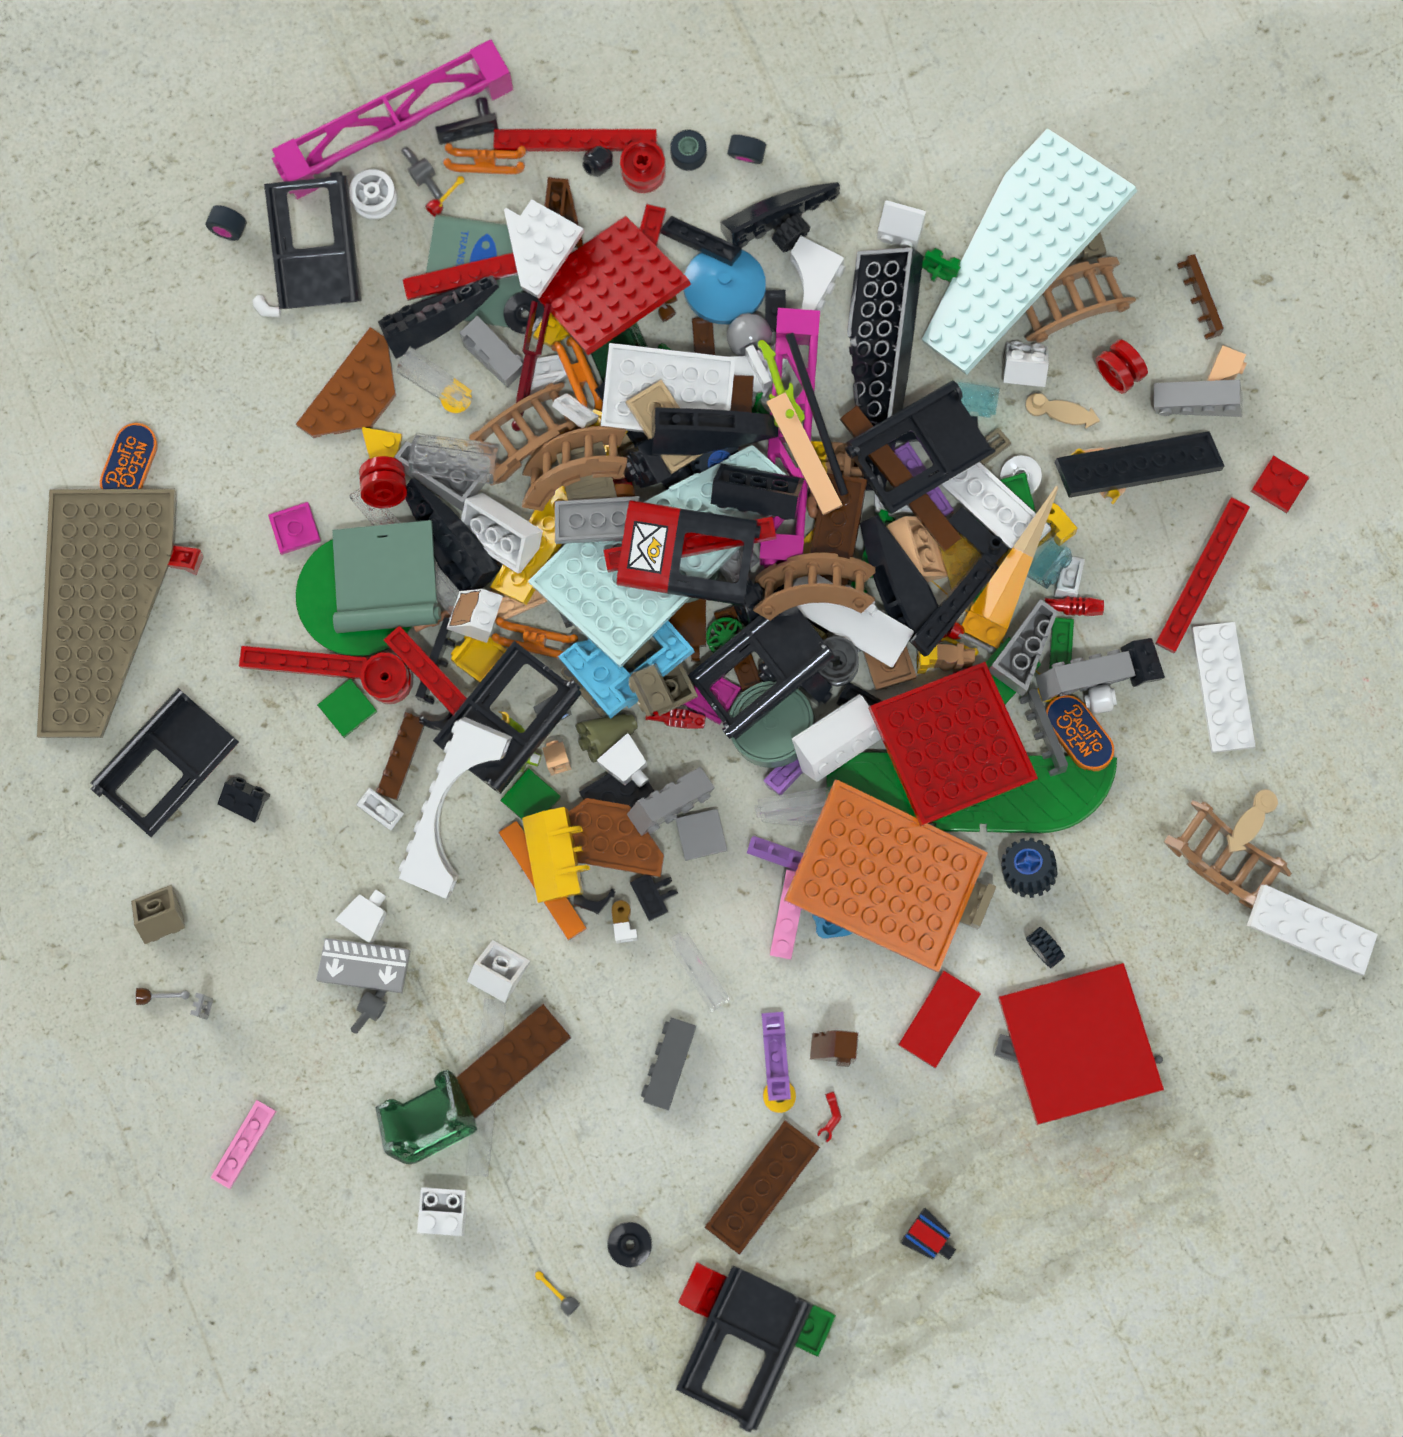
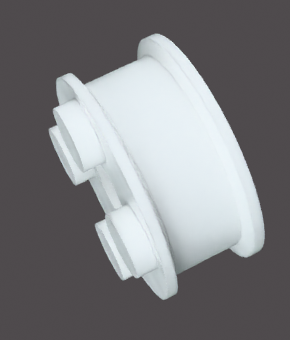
(373, 194)

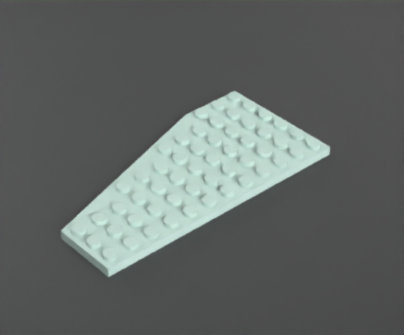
(1029, 235)
(624, 617)

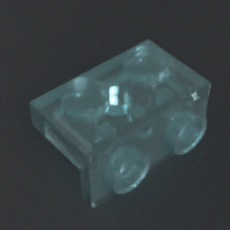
(979, 398)
(1049, 564)

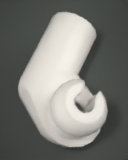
(264, 309)

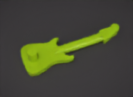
(768, 355)

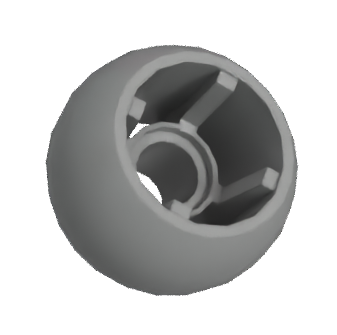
(748, 331)

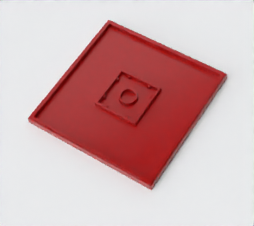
(1080, 1044)

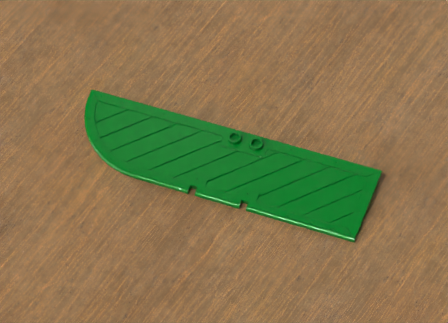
(1036, 807)

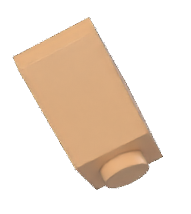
(1227, 365)
(556, 757)

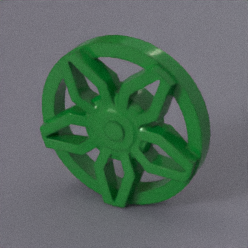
(724, 635)

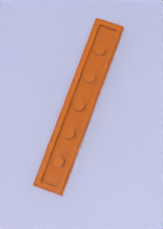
(560, 908)

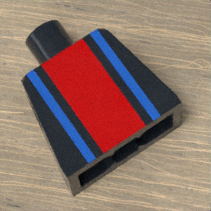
(928, 1237)

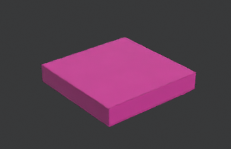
(294, 528)
(723, 690)

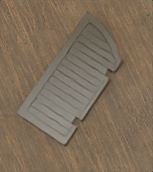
(588, 486)

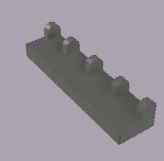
(1046, 732)

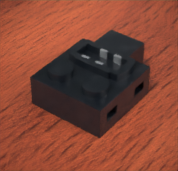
(643, 466)

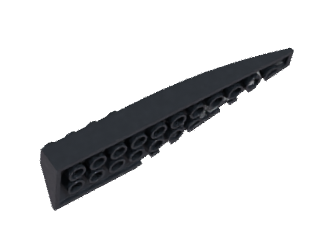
(883, 332)

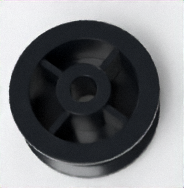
(752, 598)

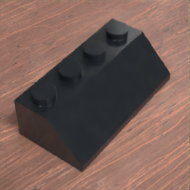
(757, 491)

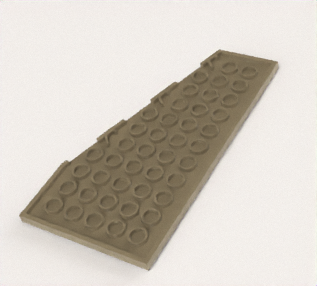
(99, 588)

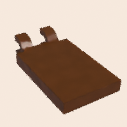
(691, 624)

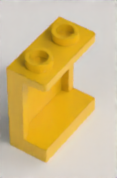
(477, 657)

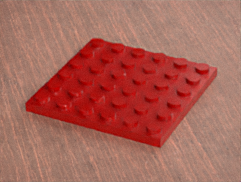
(611, 285)
(952, 743)

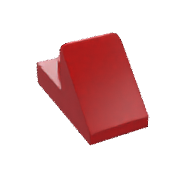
(186, 559)

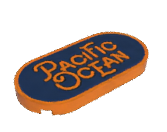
(129, 458)
(1080, 733)

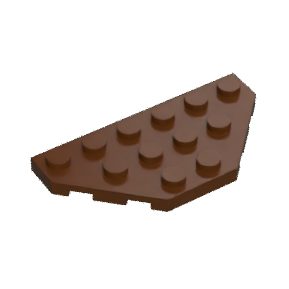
(355, 392)
(613, 840)

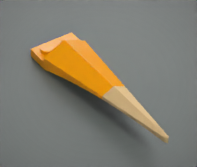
(995, 606)

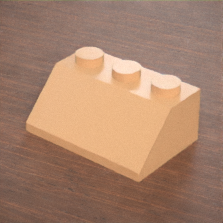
(919, 547)

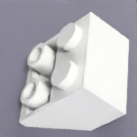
(1026, 364)
(442, 1212)

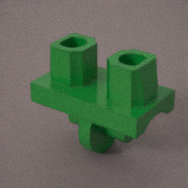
(940, 267)

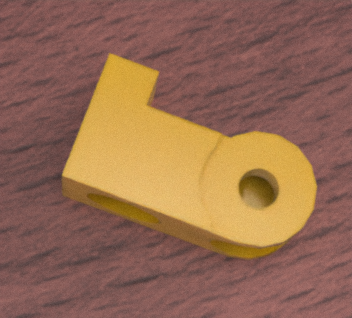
(1061, 525)

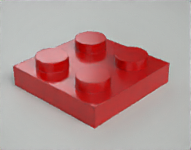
(1280, 484)

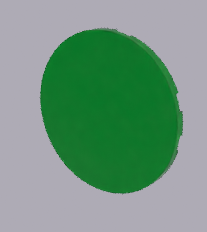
(318, 603)

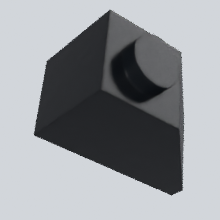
(817, 689)

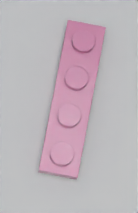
(786, 924)
(243, 1144)

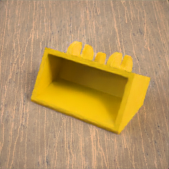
(553, 854)

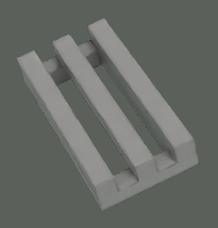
(200, 1006)

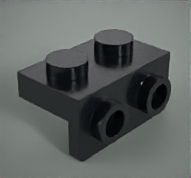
(1144, 661)
(243, 798)

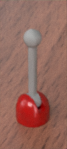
(957, 632)

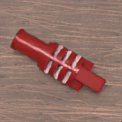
(1077, 606)
(680, 718)

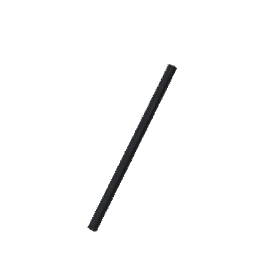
(817, 414)

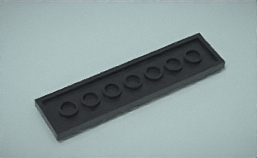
(1139, 464)

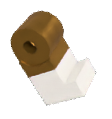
(621, 913)

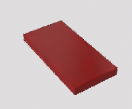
(939, 1019)

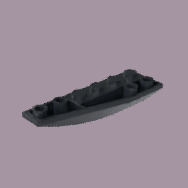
(772, 212)
(431, 318)
(707, 430)
(455, 546)
(897, 579)

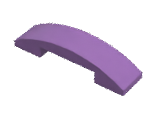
(775, 1056)

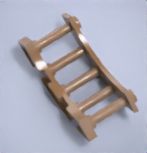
(1067, 277)
(515, 456)
(547, 480)
(813, 592)
(1213, 873)

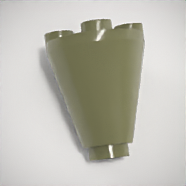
(602, 733)

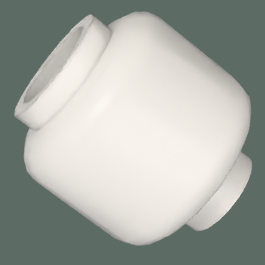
(1101, 699)

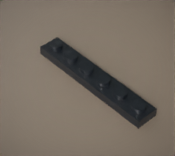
(954, 605)

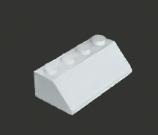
(501, 531)
(836, 739)

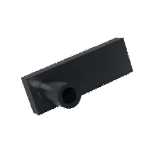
(469, 128)
(978, 535)

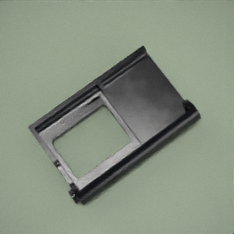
(788, 649)
(760, 1316)

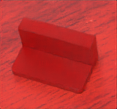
(702, 1290)

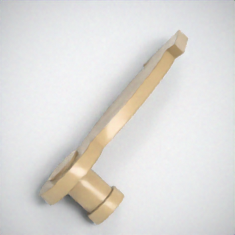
(1060, 410)
(1252, 820)

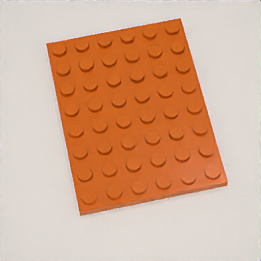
(886, 876)

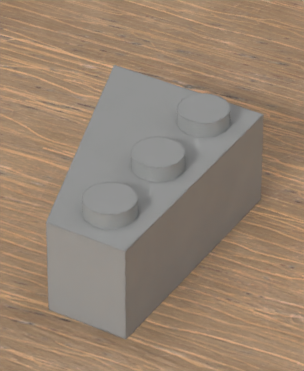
(491, 351)

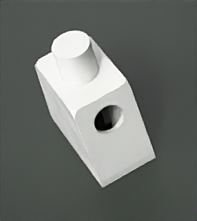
(625, 762)
(364, 916)

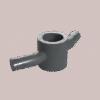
(421, 172)
(371, 1007)

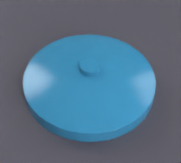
(724, 291)

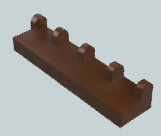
(1203, 296)
(400, 757)

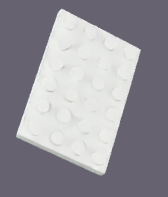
(691, 378)

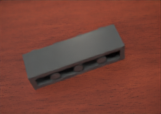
(669, 1064)

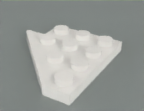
(540, 244)

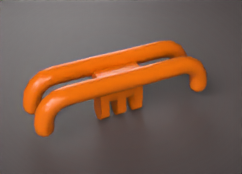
(484, 160)
(578, 373)
(533, 638)

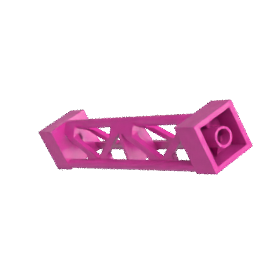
(491, 75)
(806, 331)

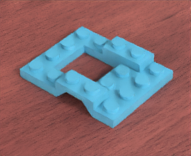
(610, 683)

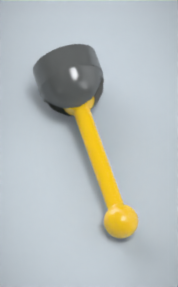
(568, 1304)

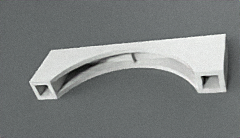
(817, 272)
(426, 861)

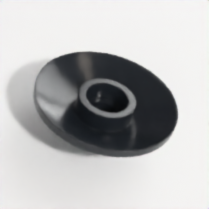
(516, 306)
(617, 1244)

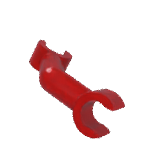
(836, 1115)

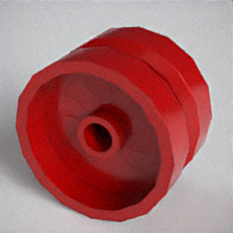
(643, 166)
(1121, 366)
(382, 482)
(384, 689)

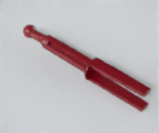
(530, 356)

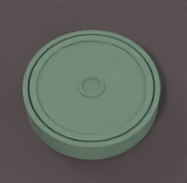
(770, 739)

